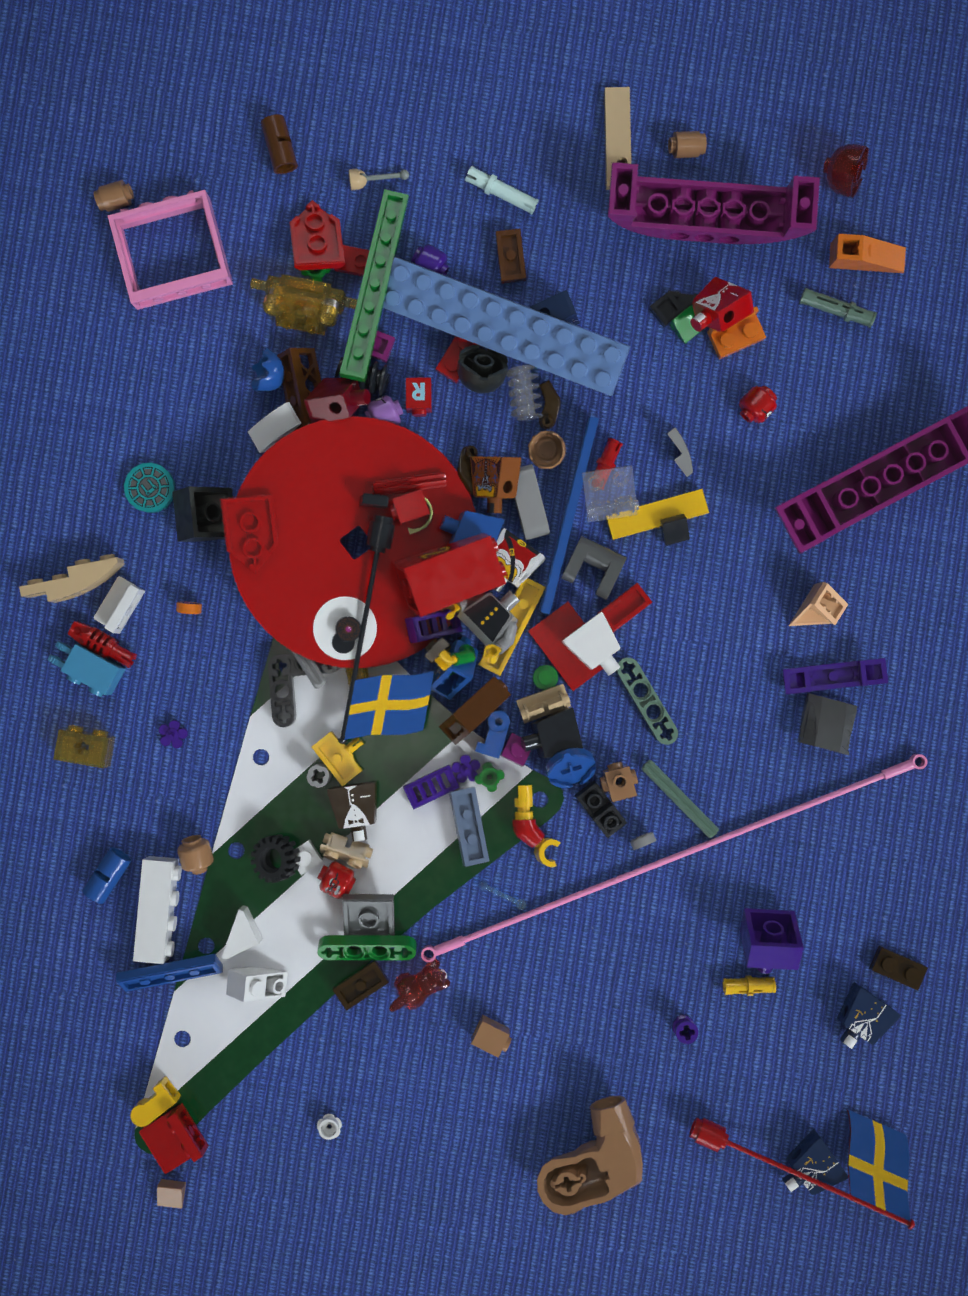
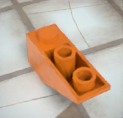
(866, 254)

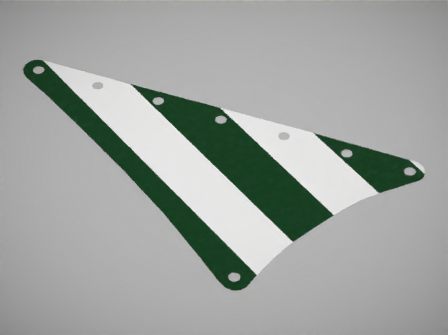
(412, 858)

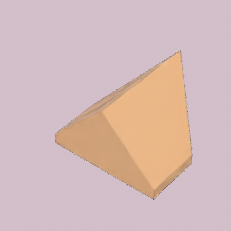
(820, 606)

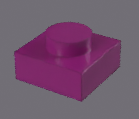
(383, 346)
(513, 750)

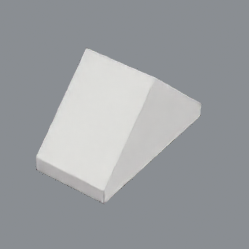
(243, 934)

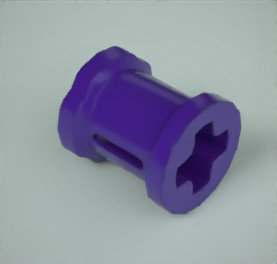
(678, 1026)

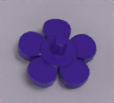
(172, 734)
(466, 768)

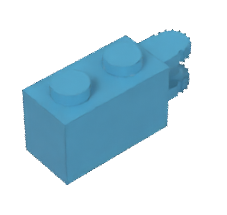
(89, 668)

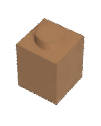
(491, 1036)

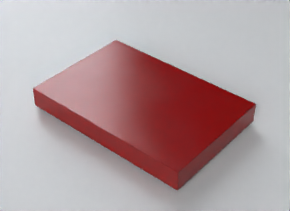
(549, 635)

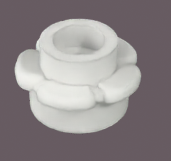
(329, 1133)

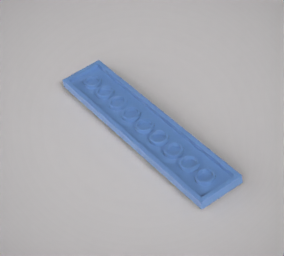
(505, 326)

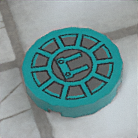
(149, 487)

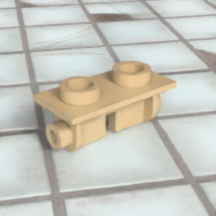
(543, 703)
(354, 855)

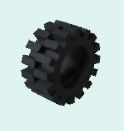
(263, 861)

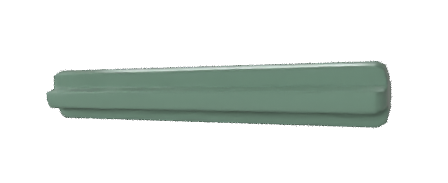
(680, 798)

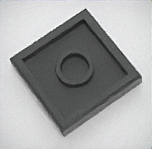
(368, 914)

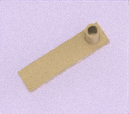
(616, 128)

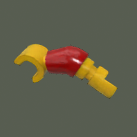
(527, 829)

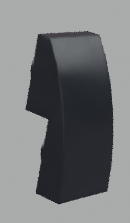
(600, 809)

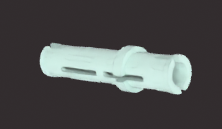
(501, 190)

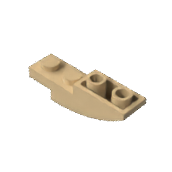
(82, 578)

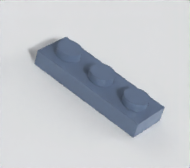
(469, 826)

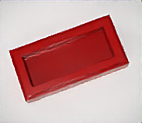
(626, 607)

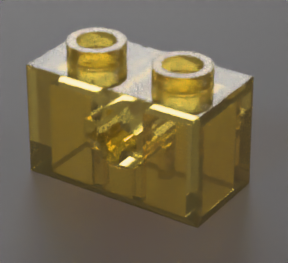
(69, 747)

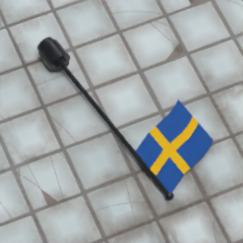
(384, 701)

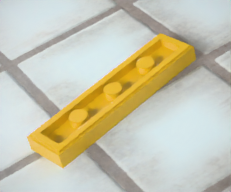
(649, 515)
(529, 595)

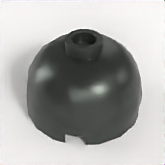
(481, 369)

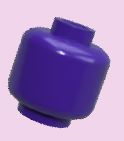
(431, 258)

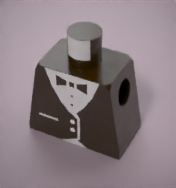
(355, 807)

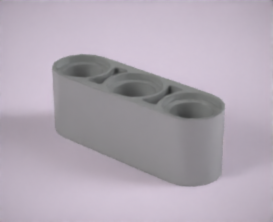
(530, 505)

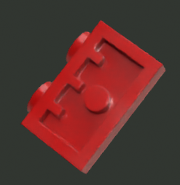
(174, 1139)

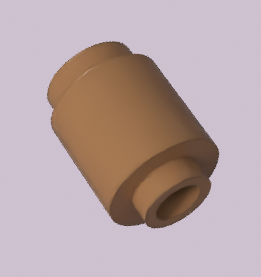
(687, 144)
(113, 196)

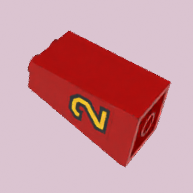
(450, 573)

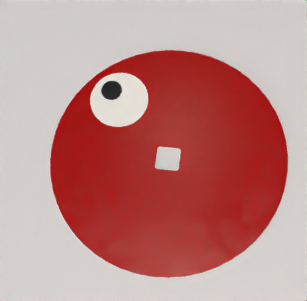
(316, 496)

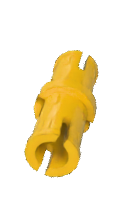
(749, 985)

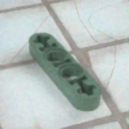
(643, 703)

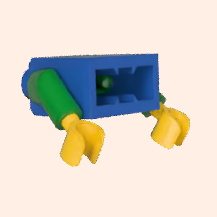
(454, 668)

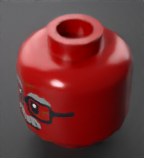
(336, 879)

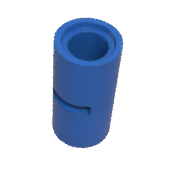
(106, 875)

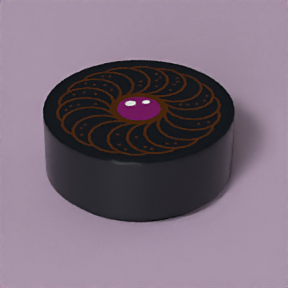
(348, 629)

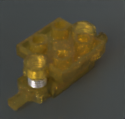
(302, 303)

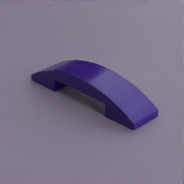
(835, 675)

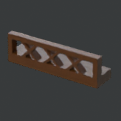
(294, 380)

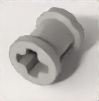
(317, 782)

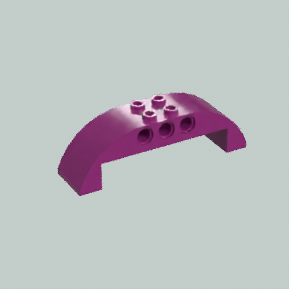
(712, 209)

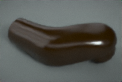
(551, 405)
(464, 466)

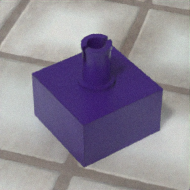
(771, 939)

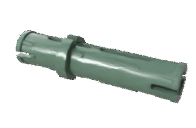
(831, 305)

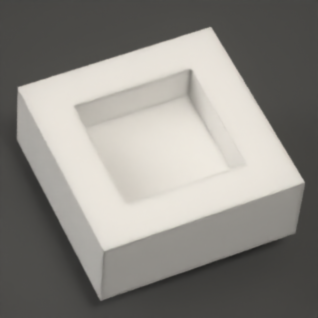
(309, 857)

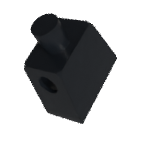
(553, 734)

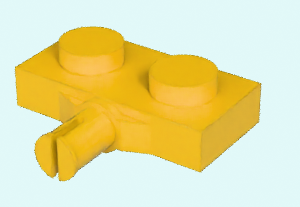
(339, 757)

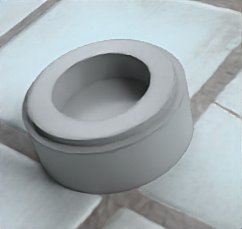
(643, 840)

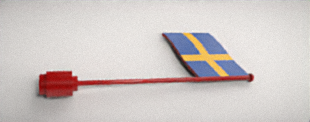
(875, 1164)

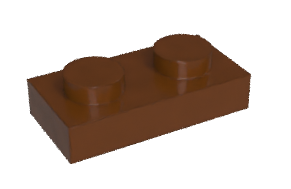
(510, 256)

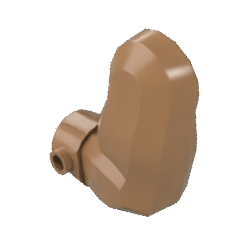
(597, 1168)

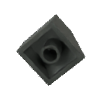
(199, 513)

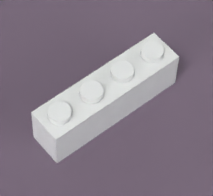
(156, 909)

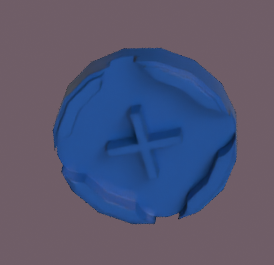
(570, 767)

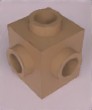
(623, 790)

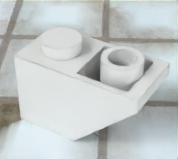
(256, 983)

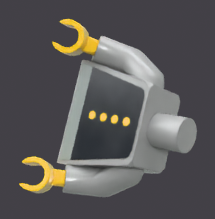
(489, 620)

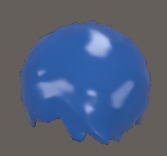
(269, 372)

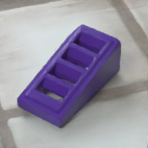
(418, 629)
(415, 803)

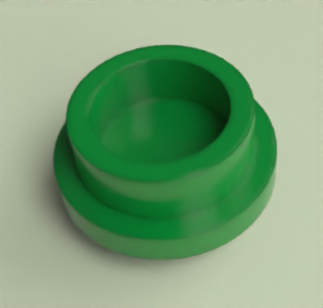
(545, 677)

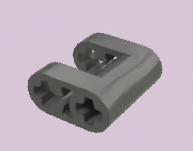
(599, 557)

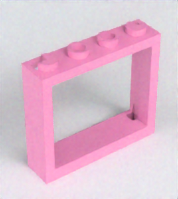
(180, 288)

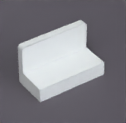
(119, 605)

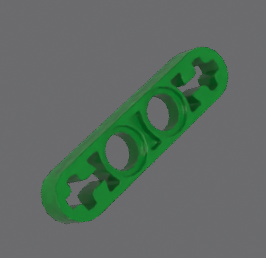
(397, 947)

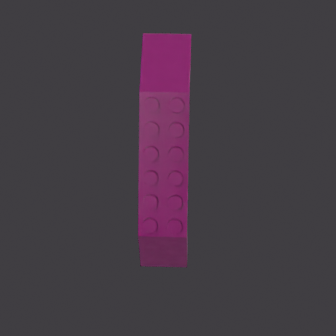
(876, 482)

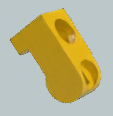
(150, 1108)

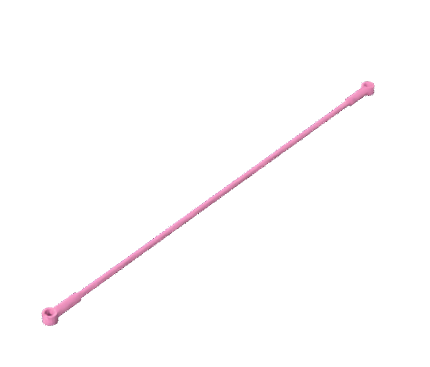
(885, 774)

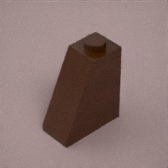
(475, 710)

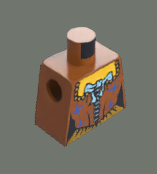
(495, 479)

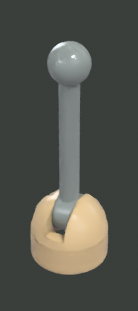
(359, 179)

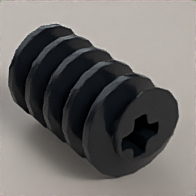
(375, 378)

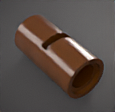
(279, 144)

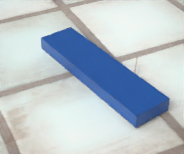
(169, 972)

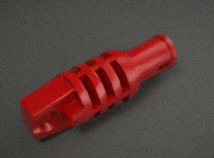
(100, 643)

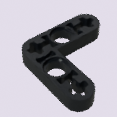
(291, 670)

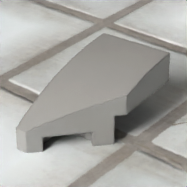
(684, 460)

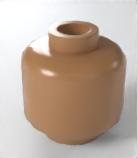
(195, 854)

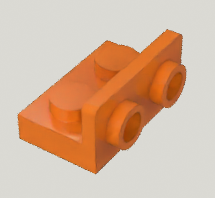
(737, 337)

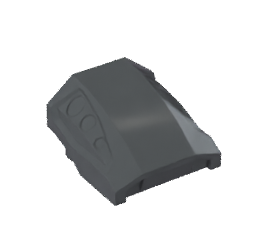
(827, 723)

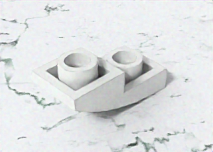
(274, 426)

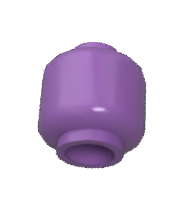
(385, 409)

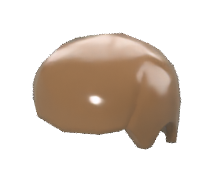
(546, 449)

